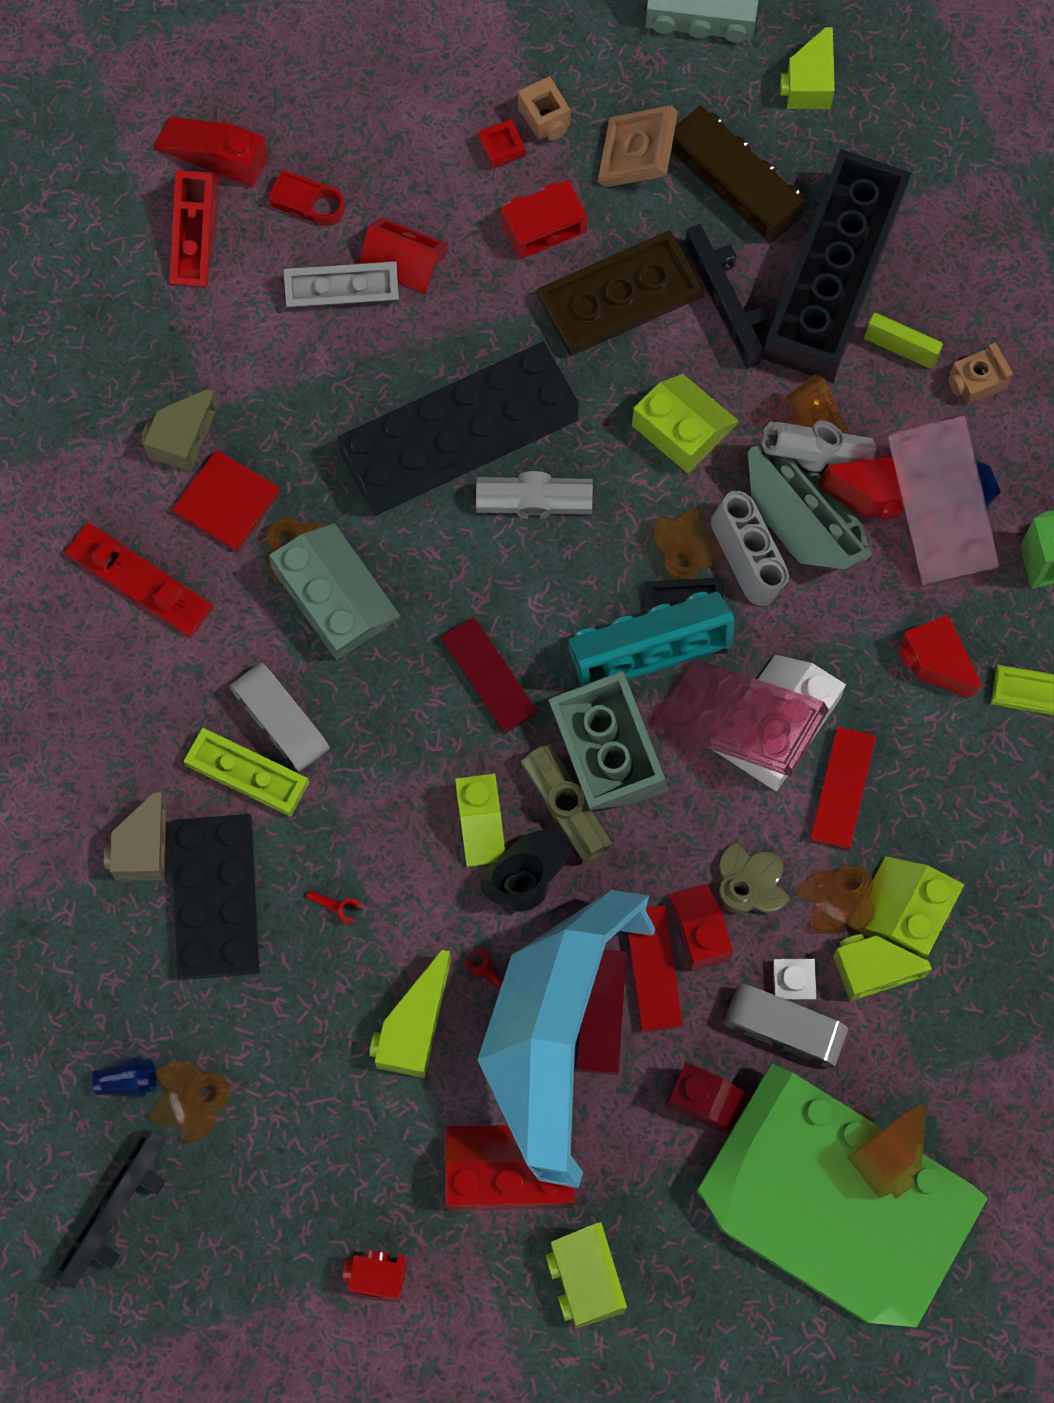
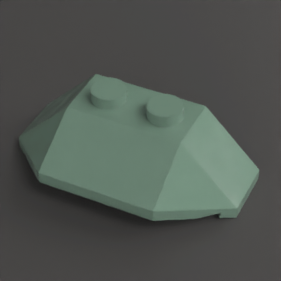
(802, 515)

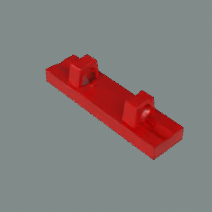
(139, 580)

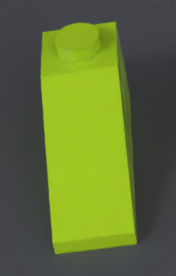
(411, 1026)

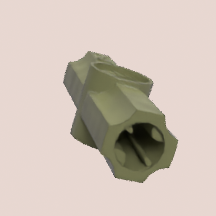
(579, 824)

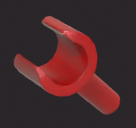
(335, 905)
(485, 969)

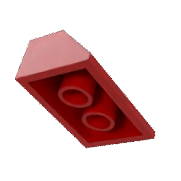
(491, 1174)

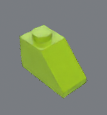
(811, 74)
(480, 819)
(876, 966)

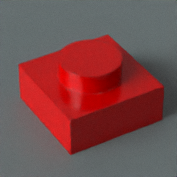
(501, 143)

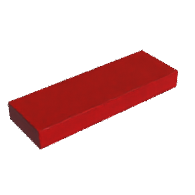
(843, 788)
(655, 975)

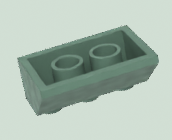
(704, 18)
(333, 589)
(608, 743)

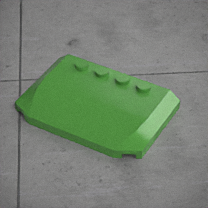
(806, 1209)

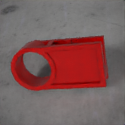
(298, 194)

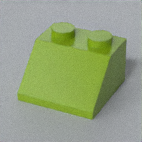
(682, 421)
(911, 904)
(586, 1276)

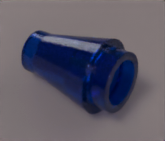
(127, 1078)

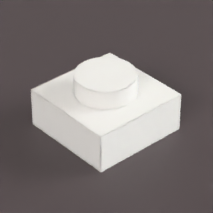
(794, 979)

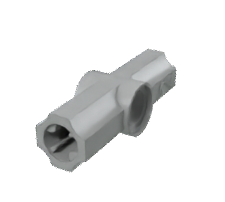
(816, 445)
(534, 495)

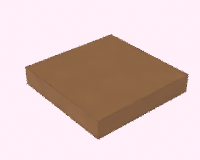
(637, 146)

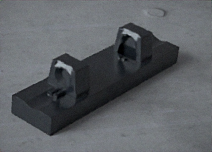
(712, 267)
(89, 1242)

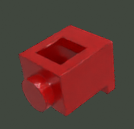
(375, 1275)

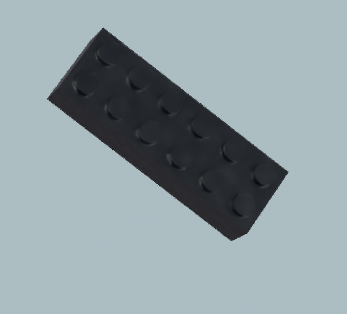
(836, 266)
(458, 428)

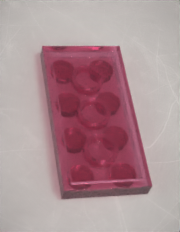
(943, 499)
(742, 717)

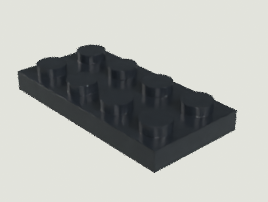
(214, 897)

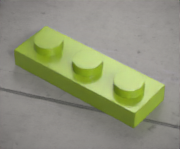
(246, 772)

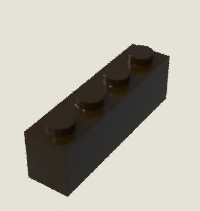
(736, 174)

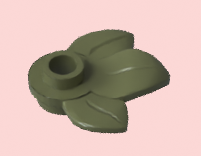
(755, 876)

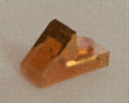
(814, 402)

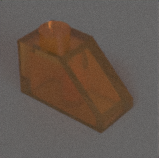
(893, 1154)

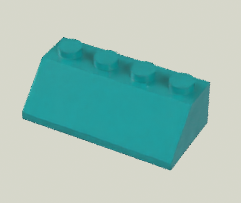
(654, 640)

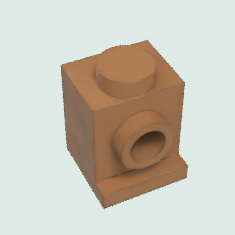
(546, 100)
(974, 387)

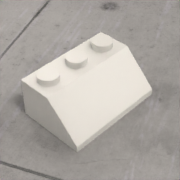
(801, 678)

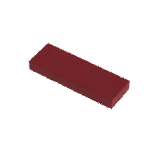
(489, 675)
(603, 1017)

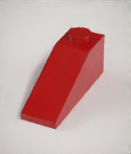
(216, 147)
(193, 226)

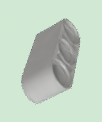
(749, 565)
(281, 716)
(786, 1023)

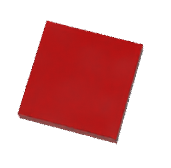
(226, 500)

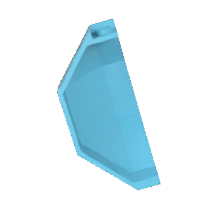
(536, 1028)

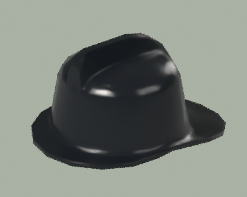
(523, 872)

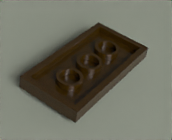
(620, 293)

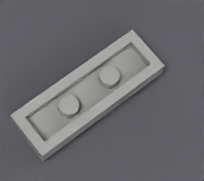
(341, 284)

